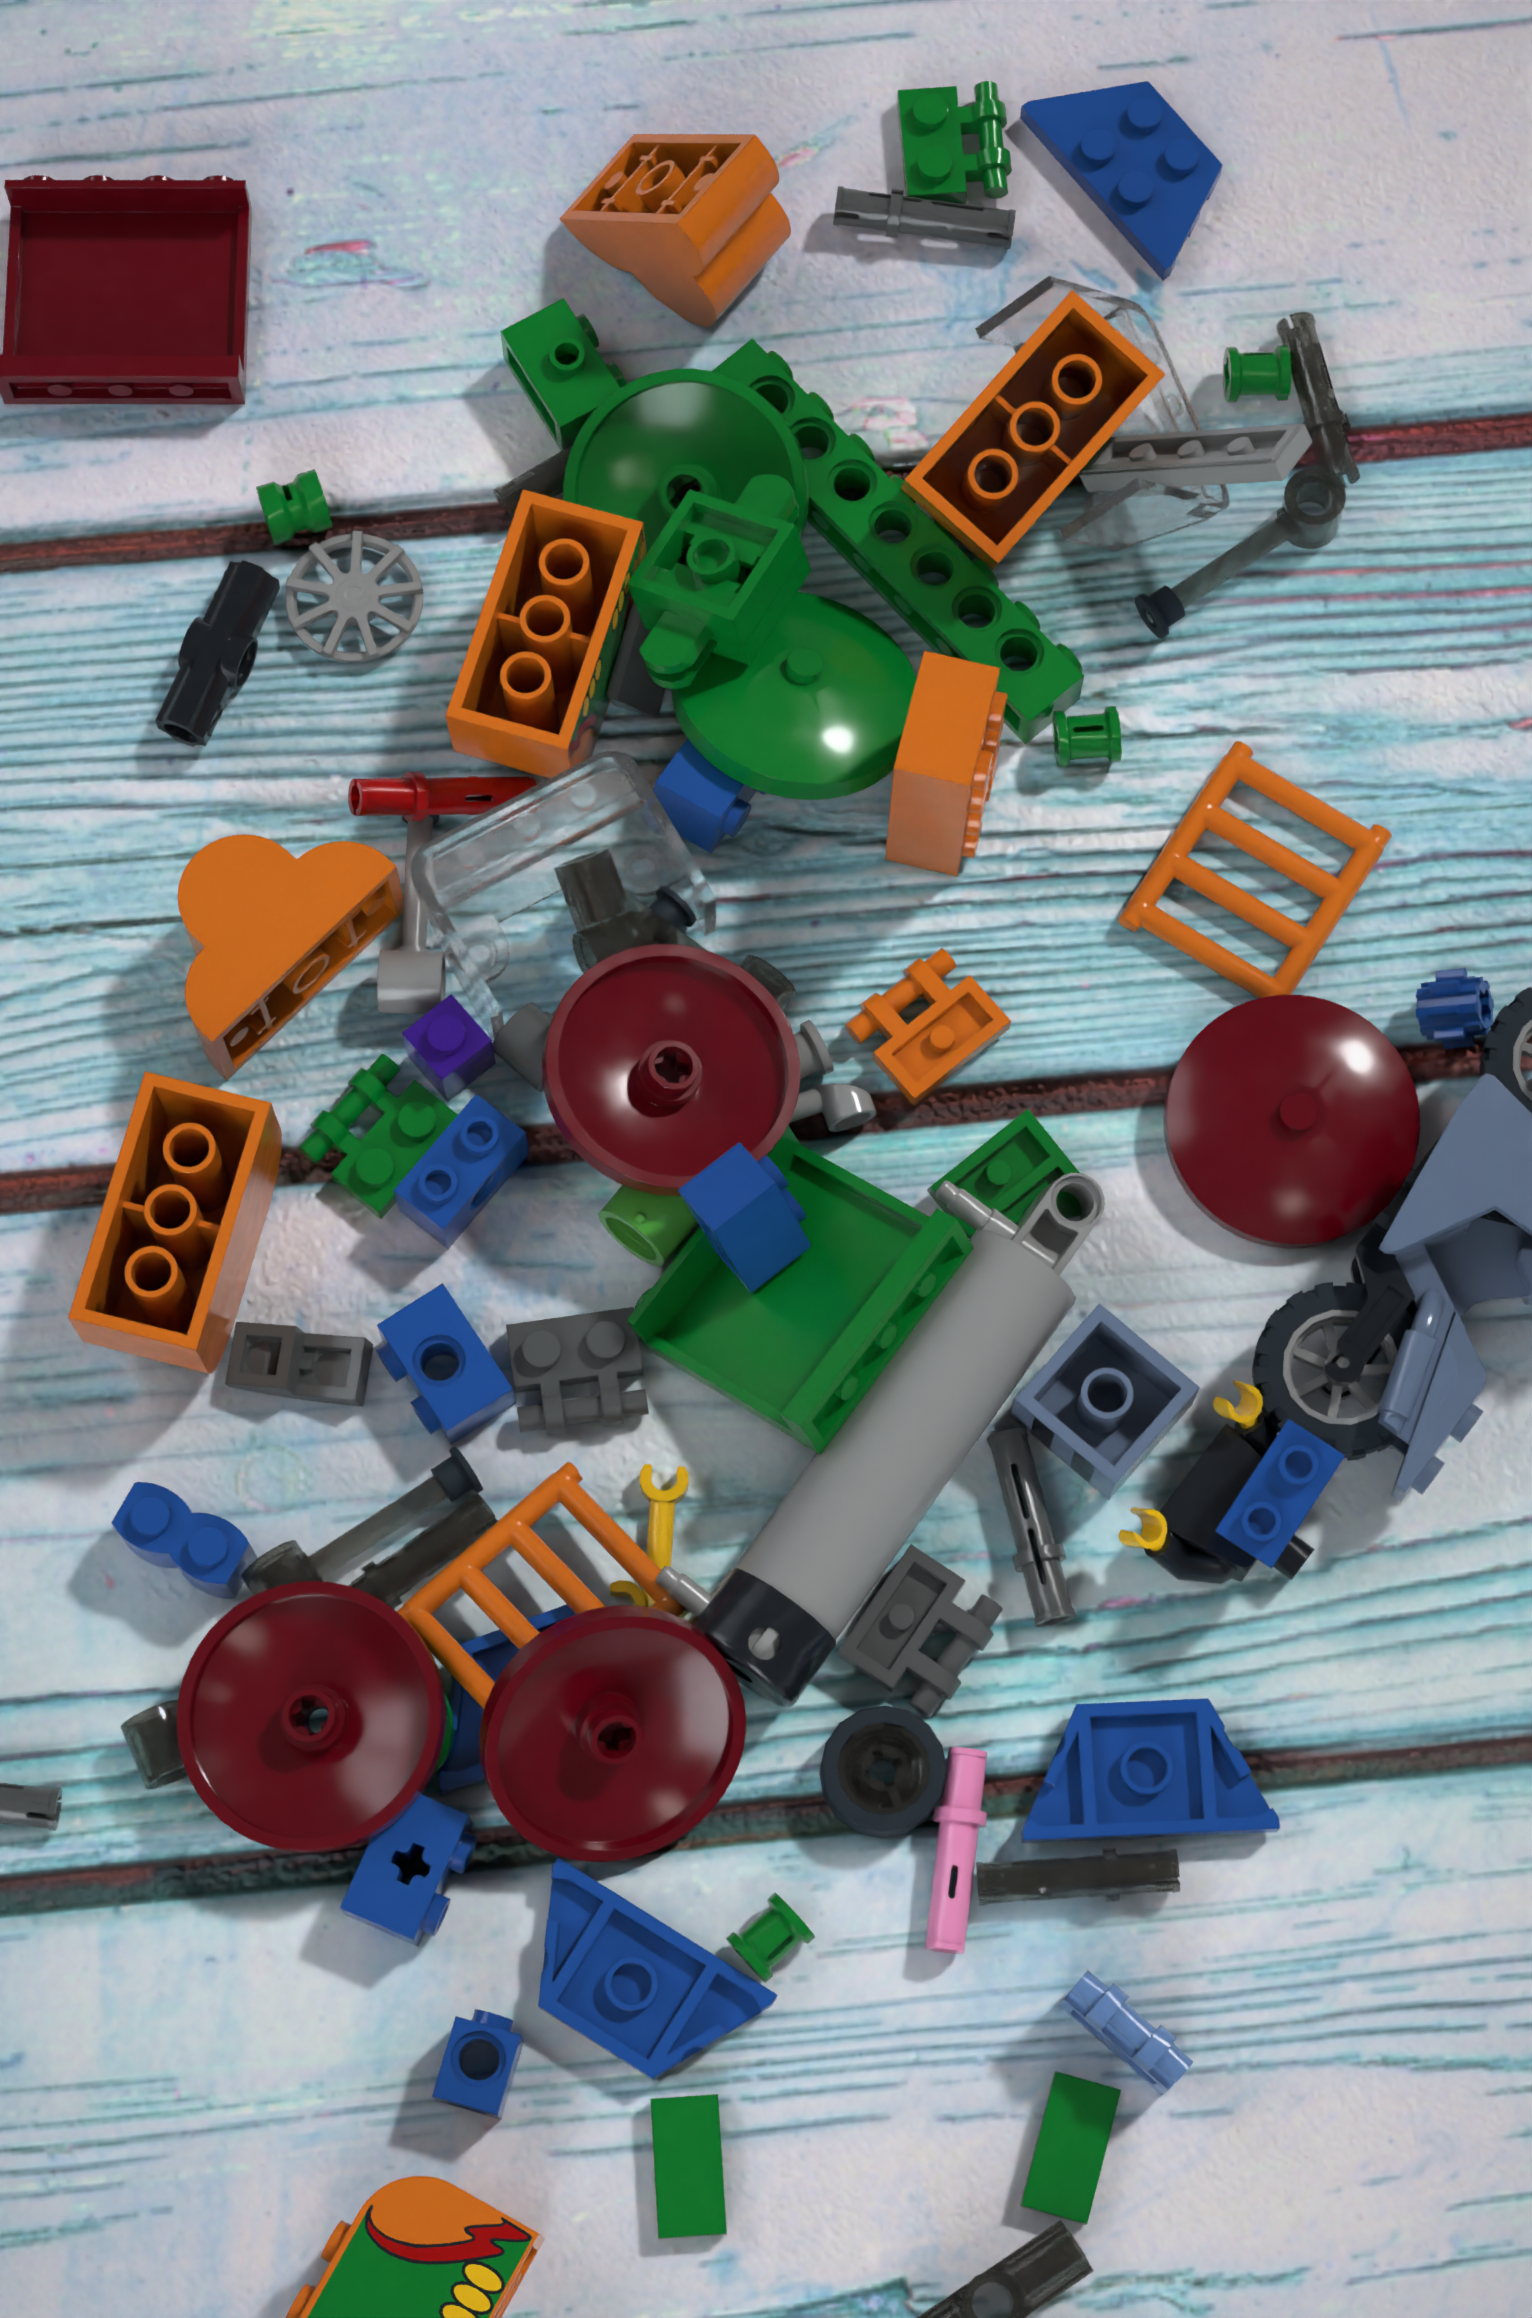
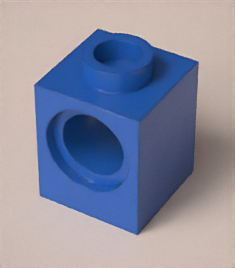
(485, 2095)

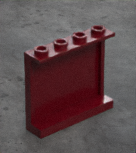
(126, 291)

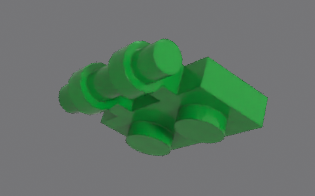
(933, 146)
(390, 1147)

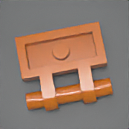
(940, 1038)

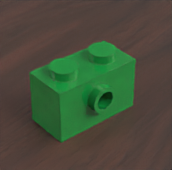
(560, 368)

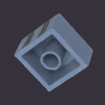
(1104, 1401)

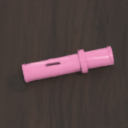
(956, 1849)

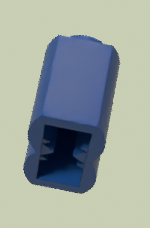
(168, 1535)

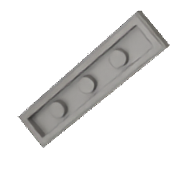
(1198, 457)

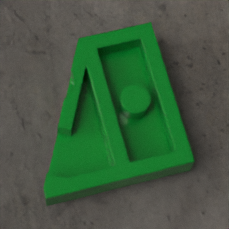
(1012, 1171)

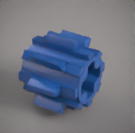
(1454, 1008)

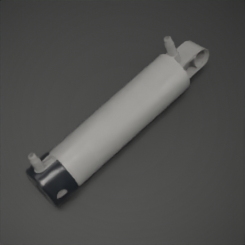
(897, 1449)

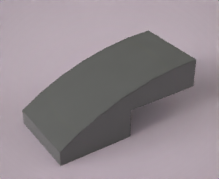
(299, 1364)

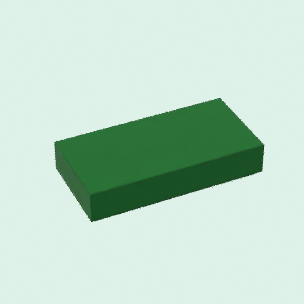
(1070, 2148)
(688, 2166)

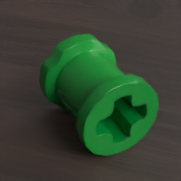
(1257, 373)
(1086, 736)
(770, 1937)

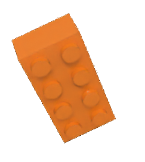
(945, 764)

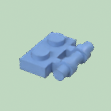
(1126, 2033)

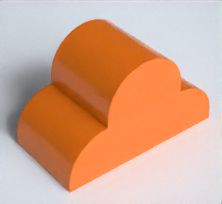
(685, 217)
(274, 933)

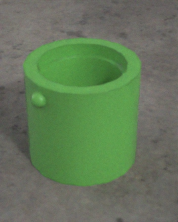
(647, 1223)

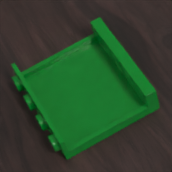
(822, 1325)

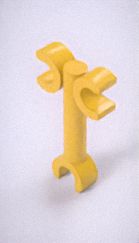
(659, 1530)

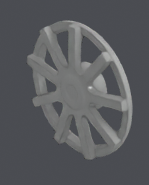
(353, 596)

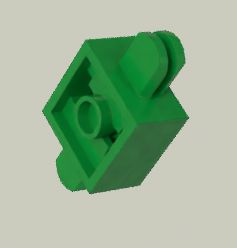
(690, 573)

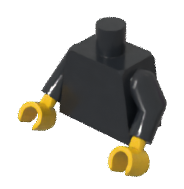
(1183, 1531)

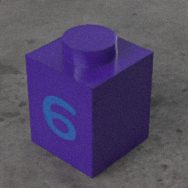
(449, 1047)

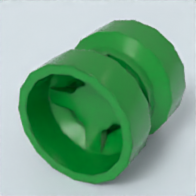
(294, 507)

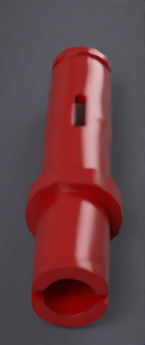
(420, 796)

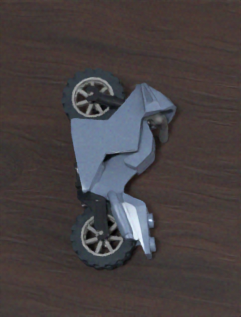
(1436, 1250)

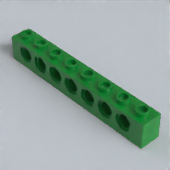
(895, 568)

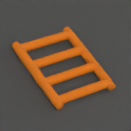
(1207, 814)
(515, 1530)

